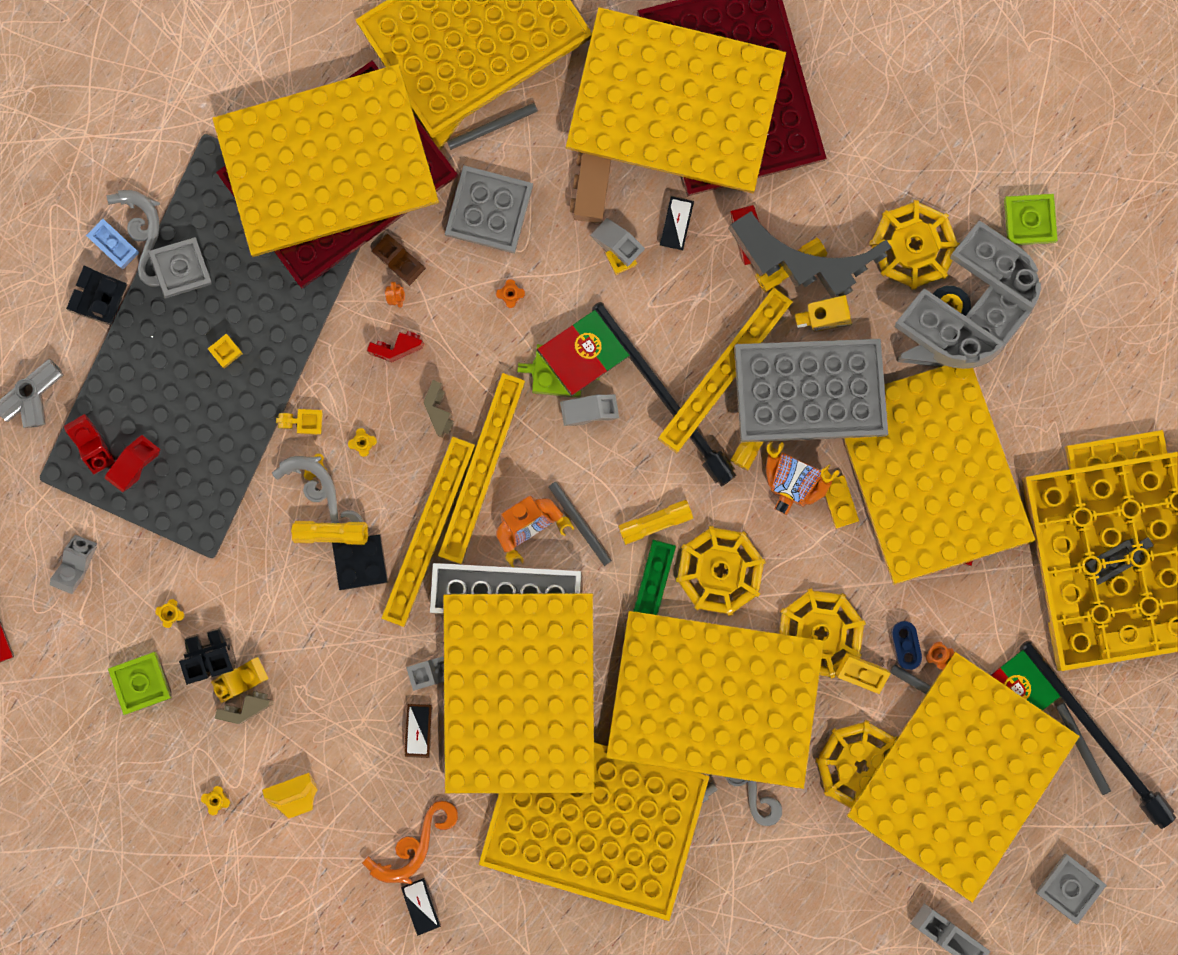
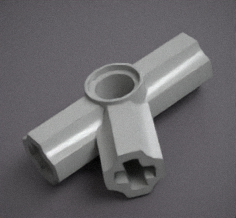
(31, 406)

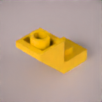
(239, 680)

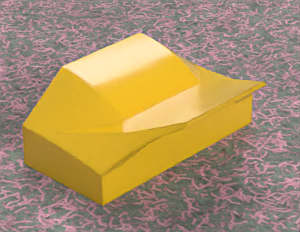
(292, 796)

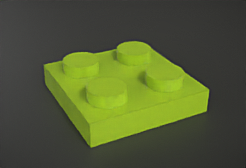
(1031, 219)
(139, 683)

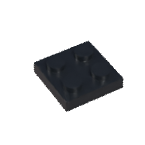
(360, 564)

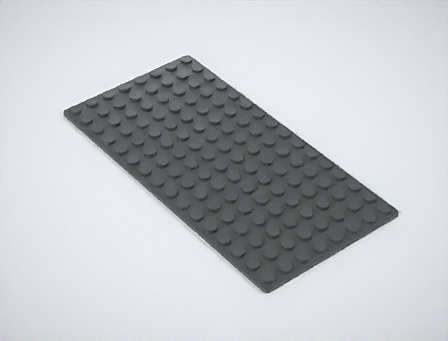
(168, 387)

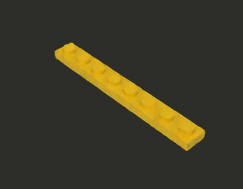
(723, 372)
(481, 468)
(428, 532)

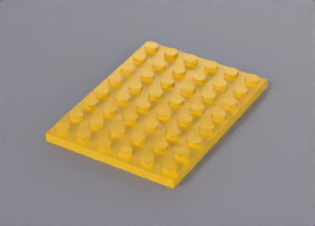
(469, 51)
(675, 100)
(325, 160)
(938, 477)
(519, 693)
(715, 699)
(963, 777)
(607, 845)

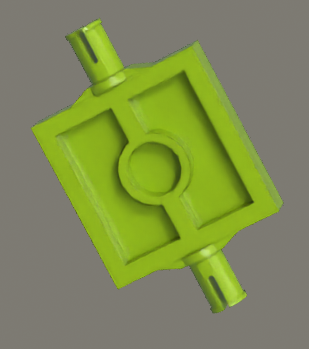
(543, 378)

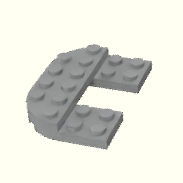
(996, 316)

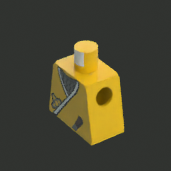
(836, 314)

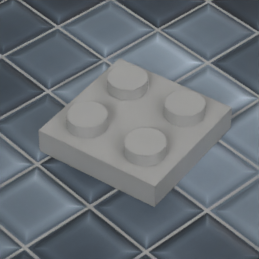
(179, 267)
(1071, 888)

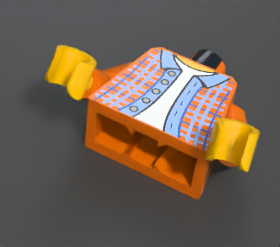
(795, 480)
(525, 521)

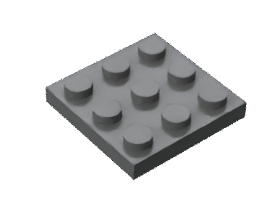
(489, 209)

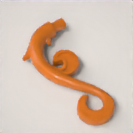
(402, 875)

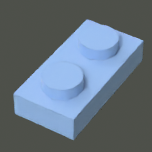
(112, 244)

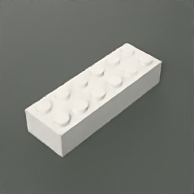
(497, 580)

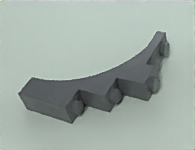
(767, 252)

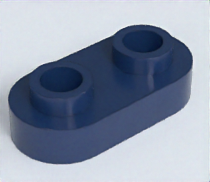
(909, 644)

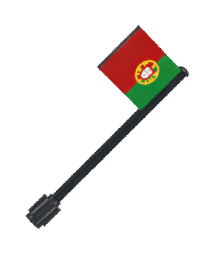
(597, 346)
(1037, 683)

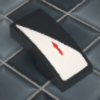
(676, 223)
(421, 906)

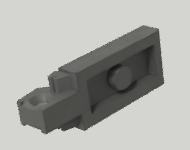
(1117, 553)

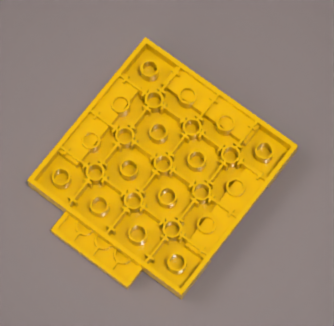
(1106, 497)

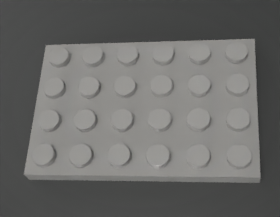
(810, 390)

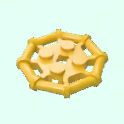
(922, 232)
(732, 562)
(830, 621)
(847, 758)

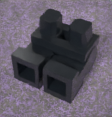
(99, 296)
(209, 659)

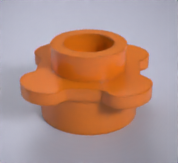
(510, 287)
(395, 294)
(935, 650)

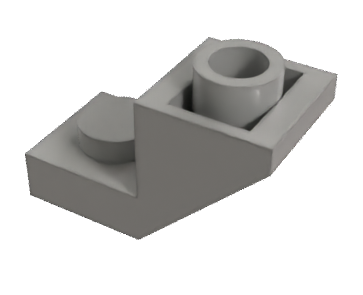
(617, 240)
(589, 409)
(74, 564)

